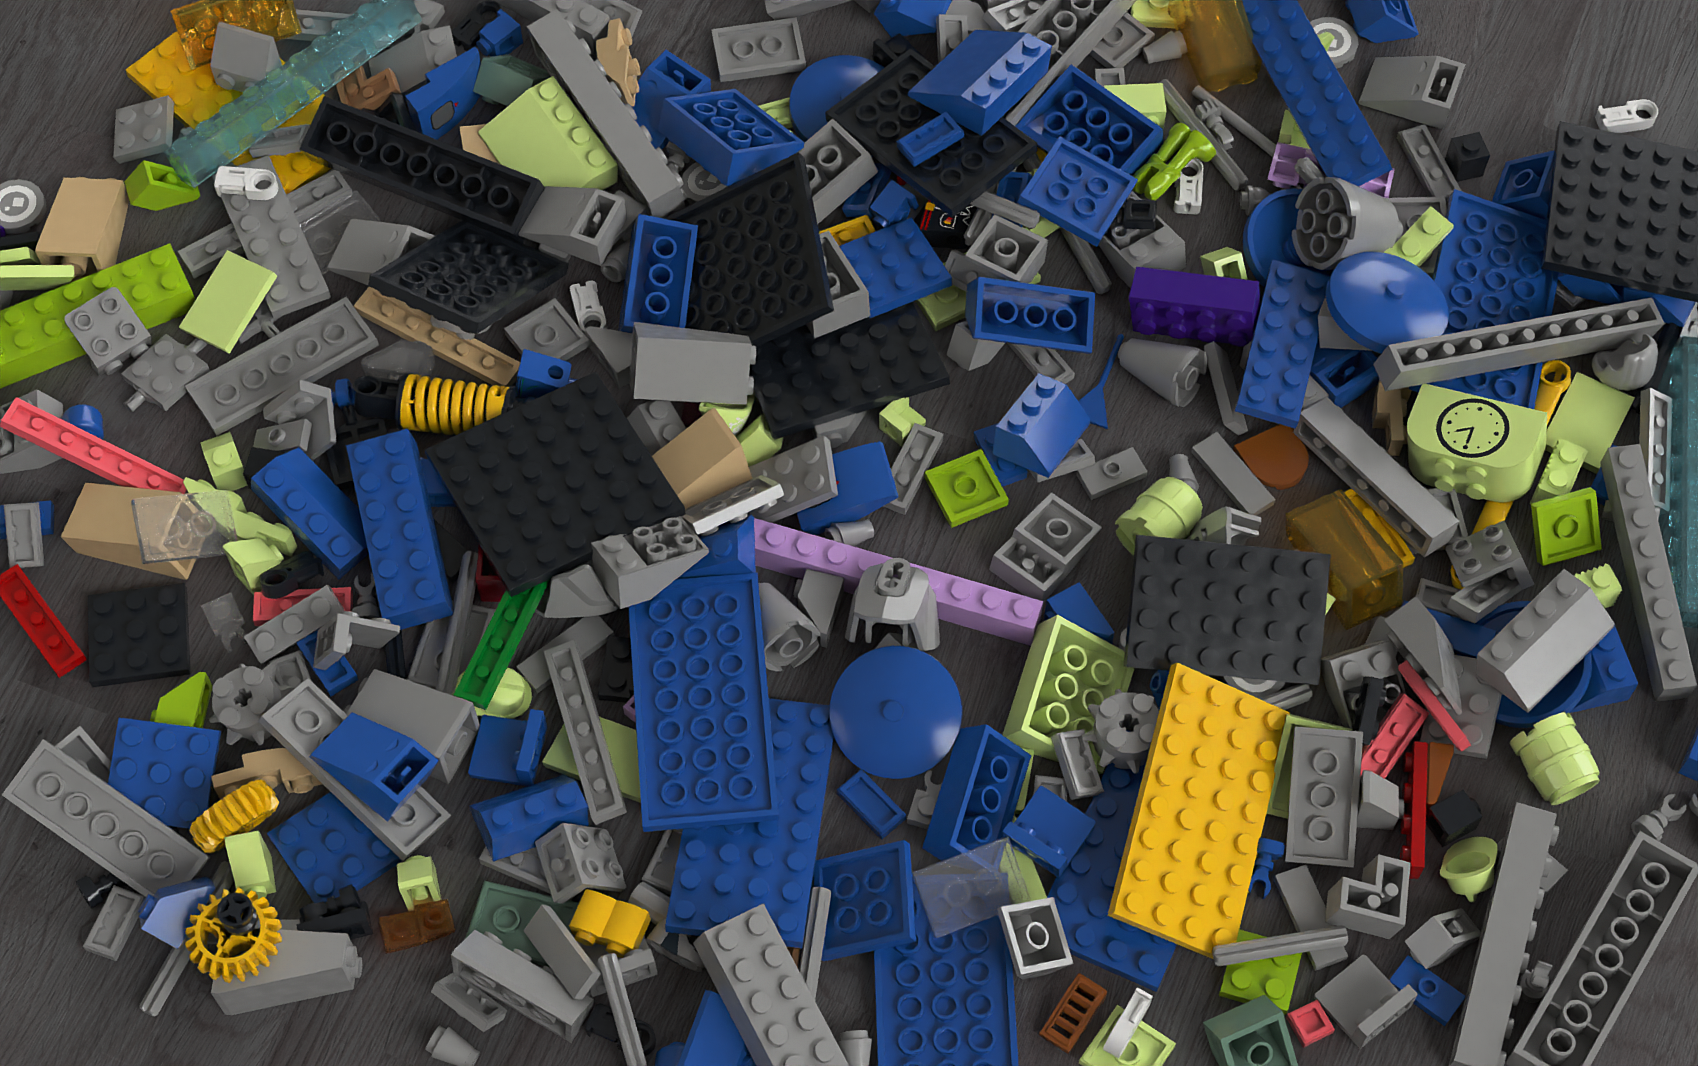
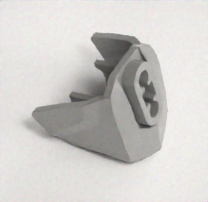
(1226, 527)
(575, 595)
(896, 601)

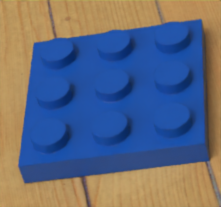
(1078, 191)
(896, 266)
(165, 768)
(331, 849)
(868, 899)

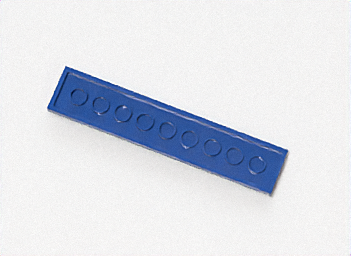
(1315, 92)

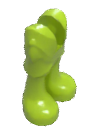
(1156, 176)

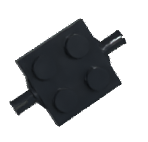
(350, 433)

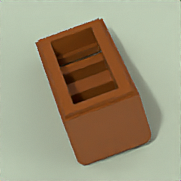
(1438, 762)
(1090, 989)

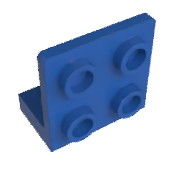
(508, 749)
(1049, 831)

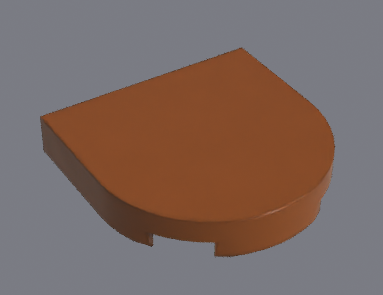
(1275, 457)

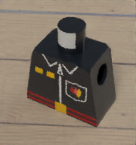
(943, 230)

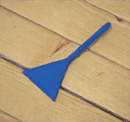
(1094, 401)

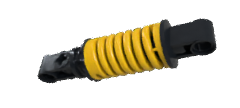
(433, 405)

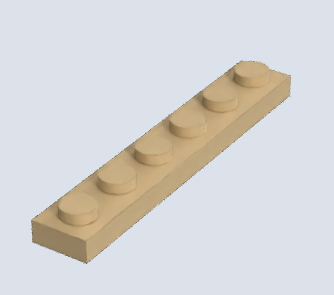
(416, 326)

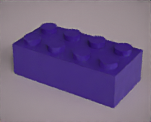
(1194, 306)

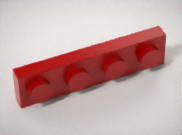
(39, 622)
(1414, 794)

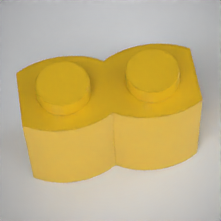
(609, 923)

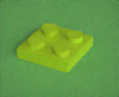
(966, 488)
(1566, 526)
(1255, 978)

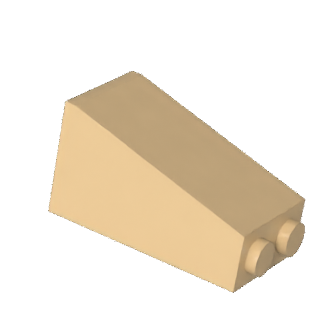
(84, 225)
(703, 460)
(106, 529)

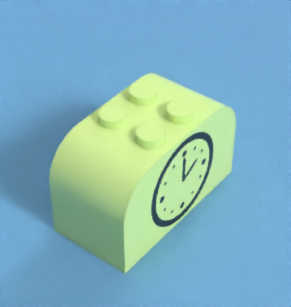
(1474, 444)

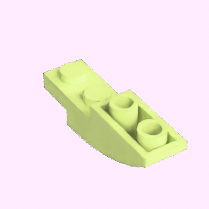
(1422, 237)
(248, 524)

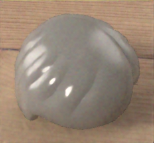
(1627, 366)

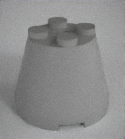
(1342, 221)

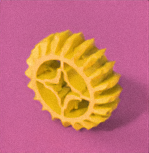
(234, 815)
(224, 960)

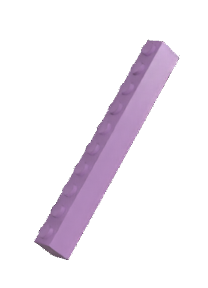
(957, 598)

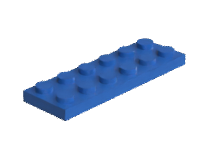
(1282, 345)

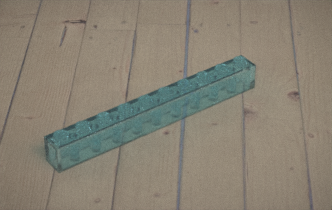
(290, 88)
(1684, 488)

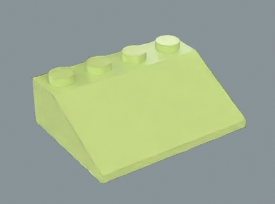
(549, 140)
(1058, 683)

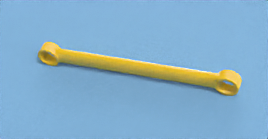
(1546, 401)

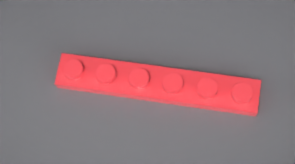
(86, 449)

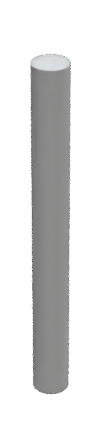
(1237, 122)

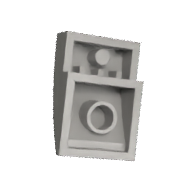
(1044, 548)

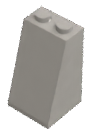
(690, 365)
(431, 717)
(304, 968)

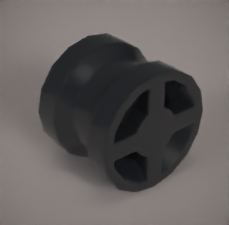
(232, 907)

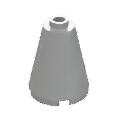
(1165, 368)
(787, 632)

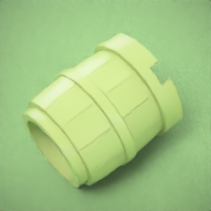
(1163, 510)
(1557, 759)

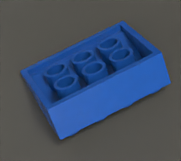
(984, 77)
(1092, 120)
(726, 133)

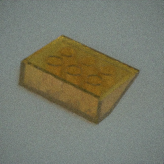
(199, 20)

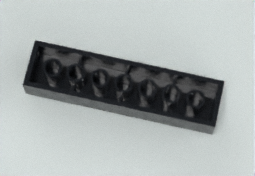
(421, 168)

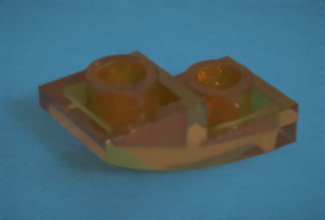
(416, 927)

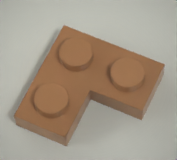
(367, 93)

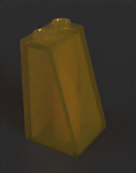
(1217, 41)
(1363, 567)

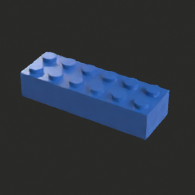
(400, 529)

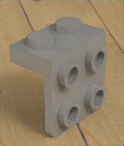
(108, 331)

